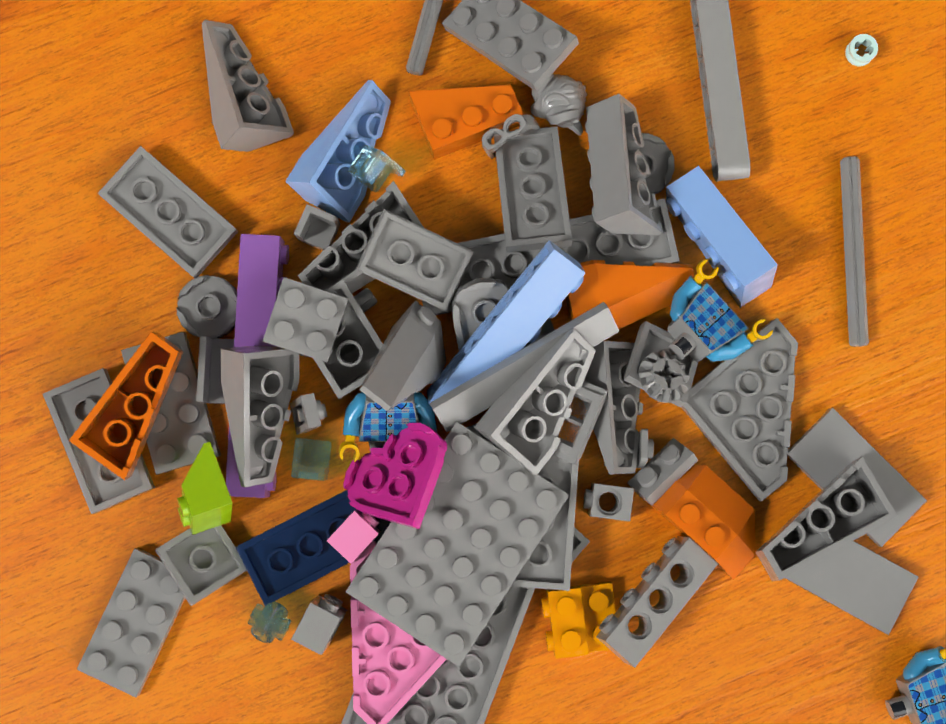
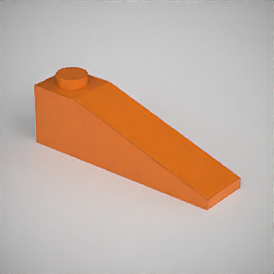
(627, 289)

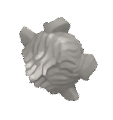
(560, 102)

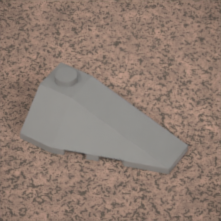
(256, 398)
(618, 416)

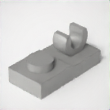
(307, 413)

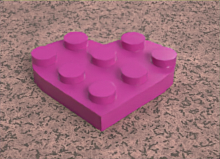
(399, 477)

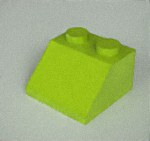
(204, 494)

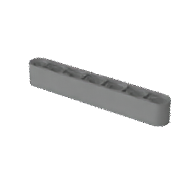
(720, 89)

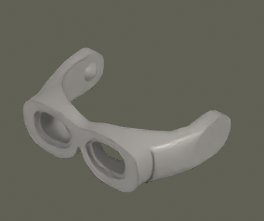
(526, 122)

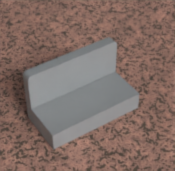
(209, 369)

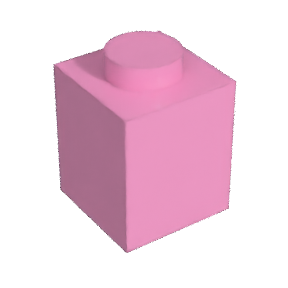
(354, 535)

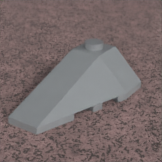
(240, 102)
(408, 358)
(533, 409)

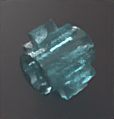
(269, 622)

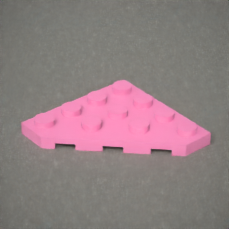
(385, 660)

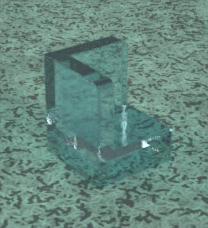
(374, 167)
(311, 459)

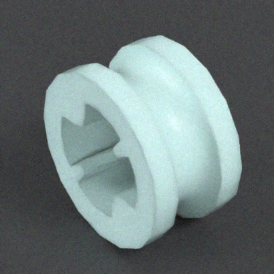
(866, 40)

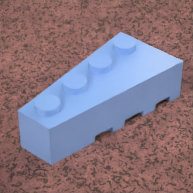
(721, 236)

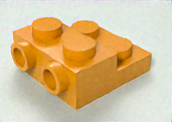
(577, 618)

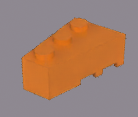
(462, 115)

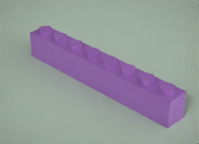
(257, 290)

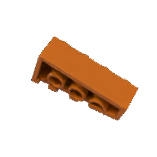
(127, 410)

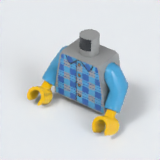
(706, 324)
(374, 424)
(922, 689)

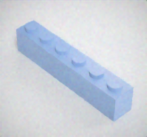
(515, 318)

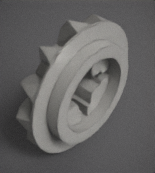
(655, 384)

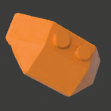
(712, 517)

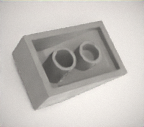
(353, 347)

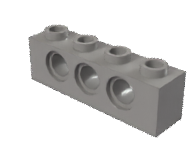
(694, 569)

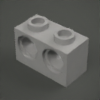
(320, 623)

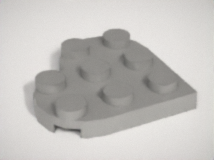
(475, 302)

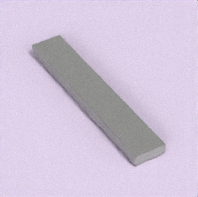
(489, 385)

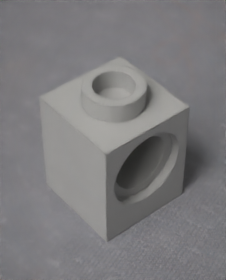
(622, 507)

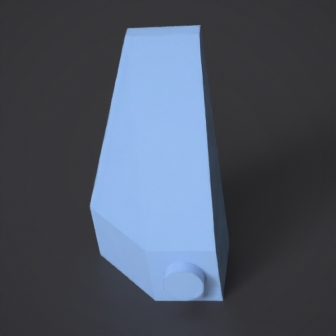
(323, 168)

